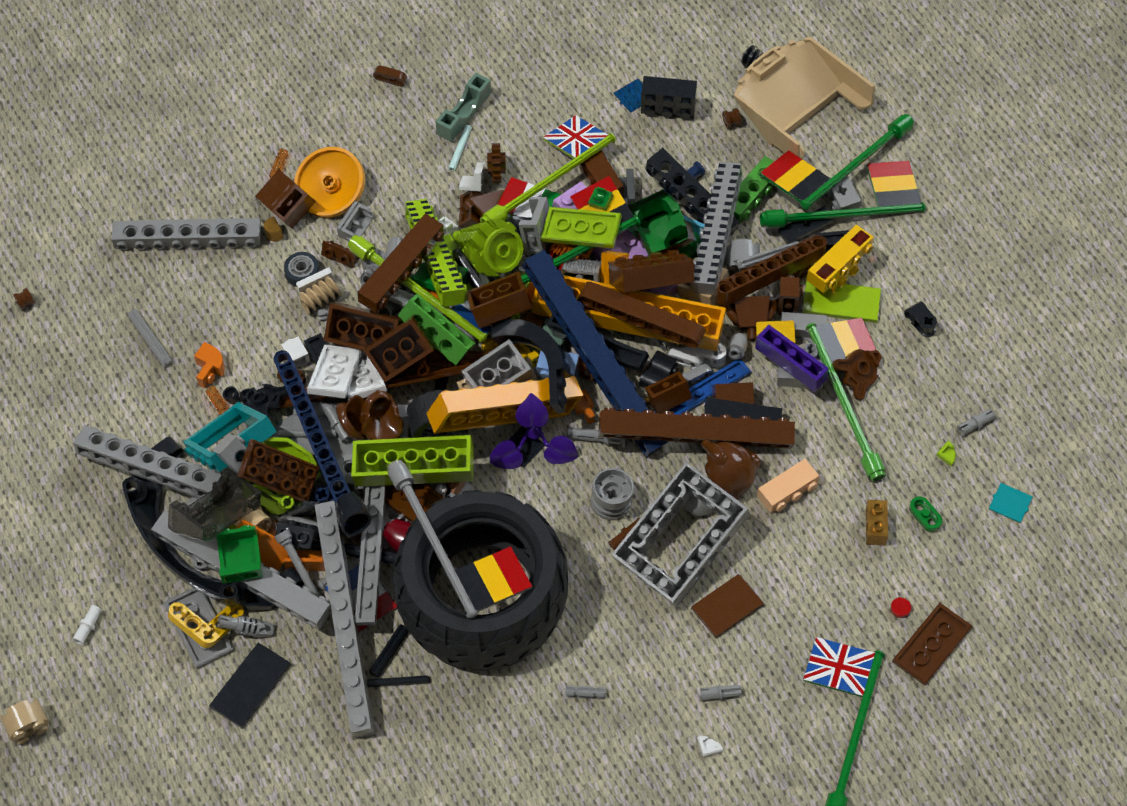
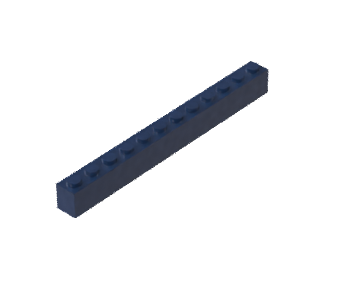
(586, 340)

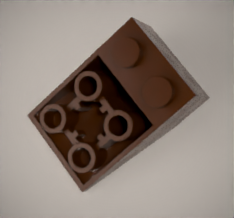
(285, 199)

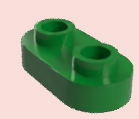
(927, 514)

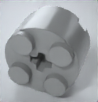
(738, 250)

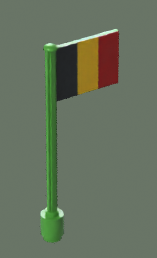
(836, 342)

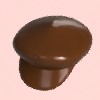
(351, 418)

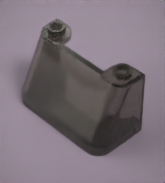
(216, 510)

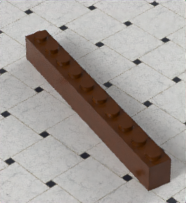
(695, 429)

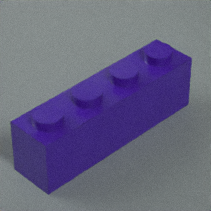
(791, 358)

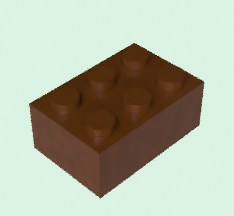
(499, 300)
(398, 349)

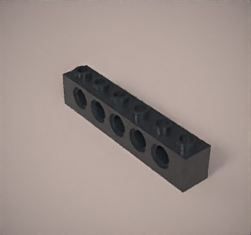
(664, 161)

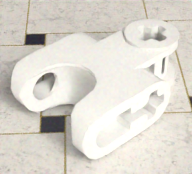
(695, 357)

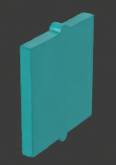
(1010, 502)

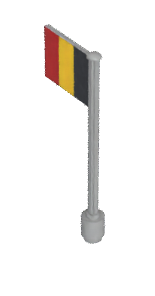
(480, 582)

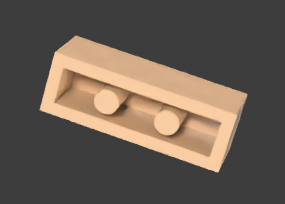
(788, 486)

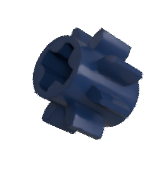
(322, 495)

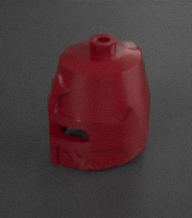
(395, 532)

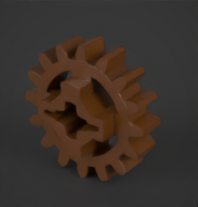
(496, 163)

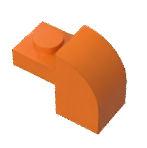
(211, 362)

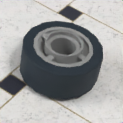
(298, 261)

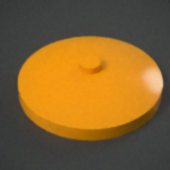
(332, 180)

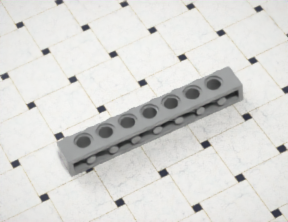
(194, 228)
(135, 460)

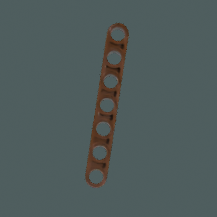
(770, 270)
(642, 314)

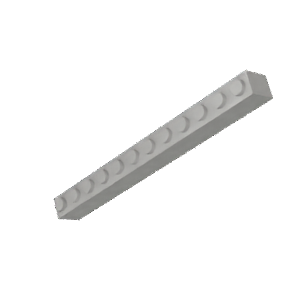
(344, 621)

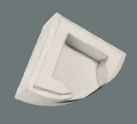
(709, 746)

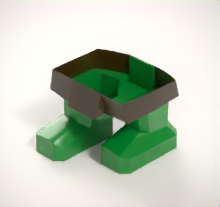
(663, 226)

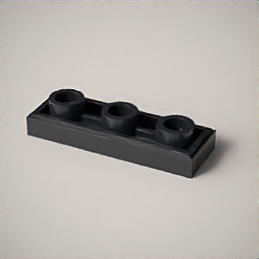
(796, 230)

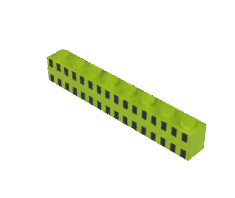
(440, 261)

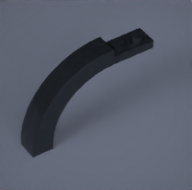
(531, 334)

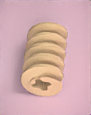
(318, 294)

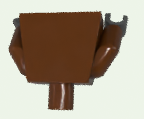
(750, 310)

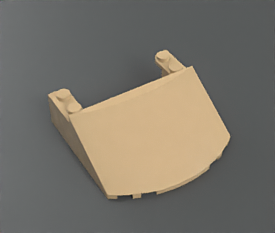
(793, 85)

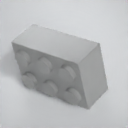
(498, 367)

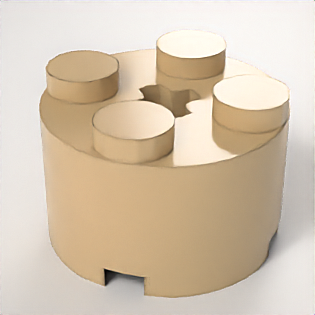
(24, 720)

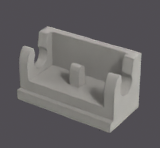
(354, 221)

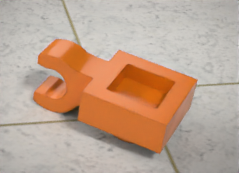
(584, 406)

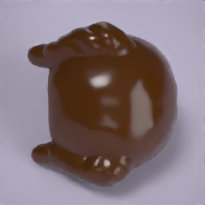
(731, 467)

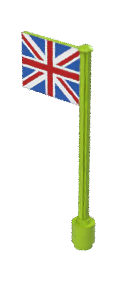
(574, 138)

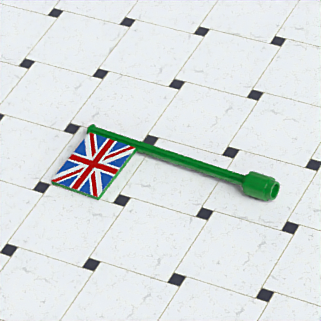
(851, 672)

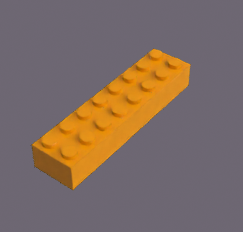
(494, 404)

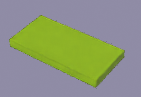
(581, 227)
(844, 303)

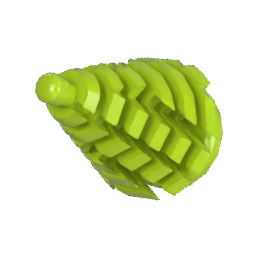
(491, 246)

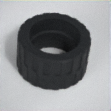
(417, 416)

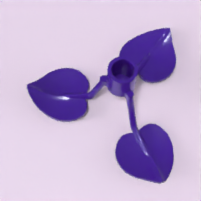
(533, 416)

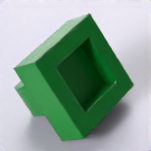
(600, 198)

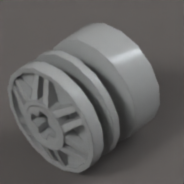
(614, 484)

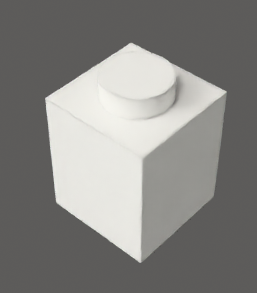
(297, 351)

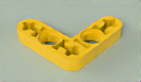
(203, 628)

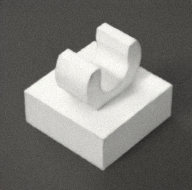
(449, 226)

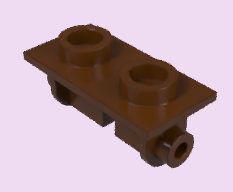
(337, 253)

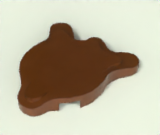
(859, 369)

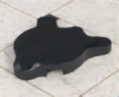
(264, 398)

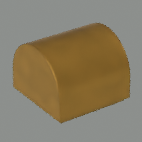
(273, 230)

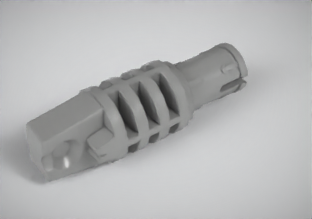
(246, 626)

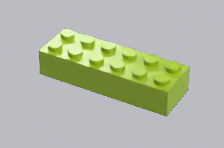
(427, 459)

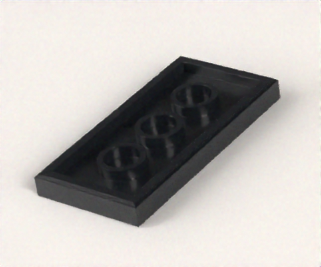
(736, 409)
(250, 685)

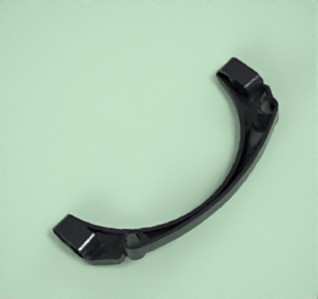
(145, 510)

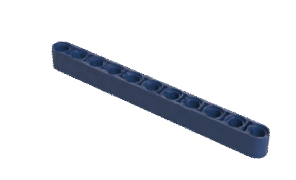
(314, 432)

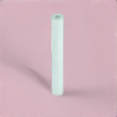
(459, 149)

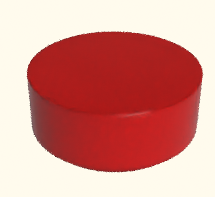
(900, 607)

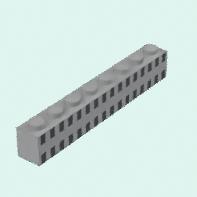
(717, 227)

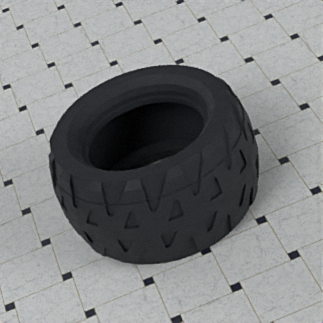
(492, 638)

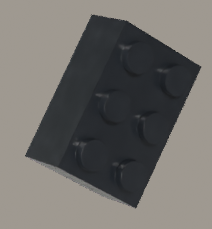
(668, 97)

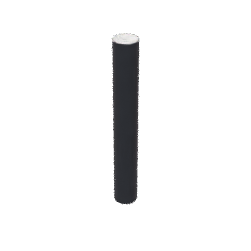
(398, 681)

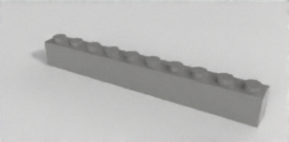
(271, 587)

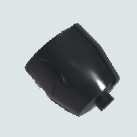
(351, 510)

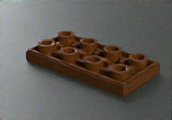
(278, 471)

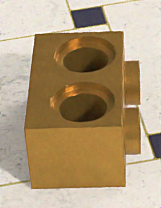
(876, 522)

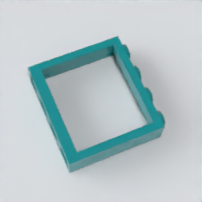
(259, 430)

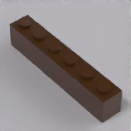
(401, 263)

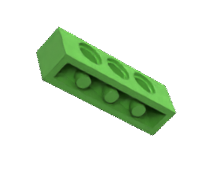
(752, 183)
(445, 329)

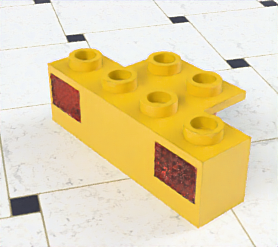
(841, 260)

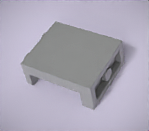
(532, 229)

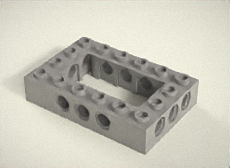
(657, 517)

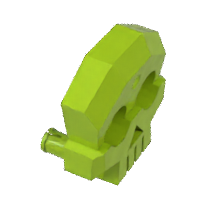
(276, 502)

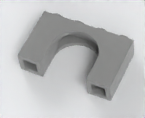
(800, 323)

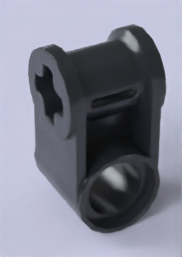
(922, 319)

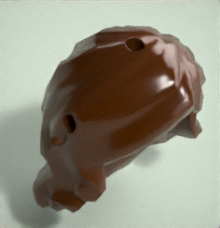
(381, 417)

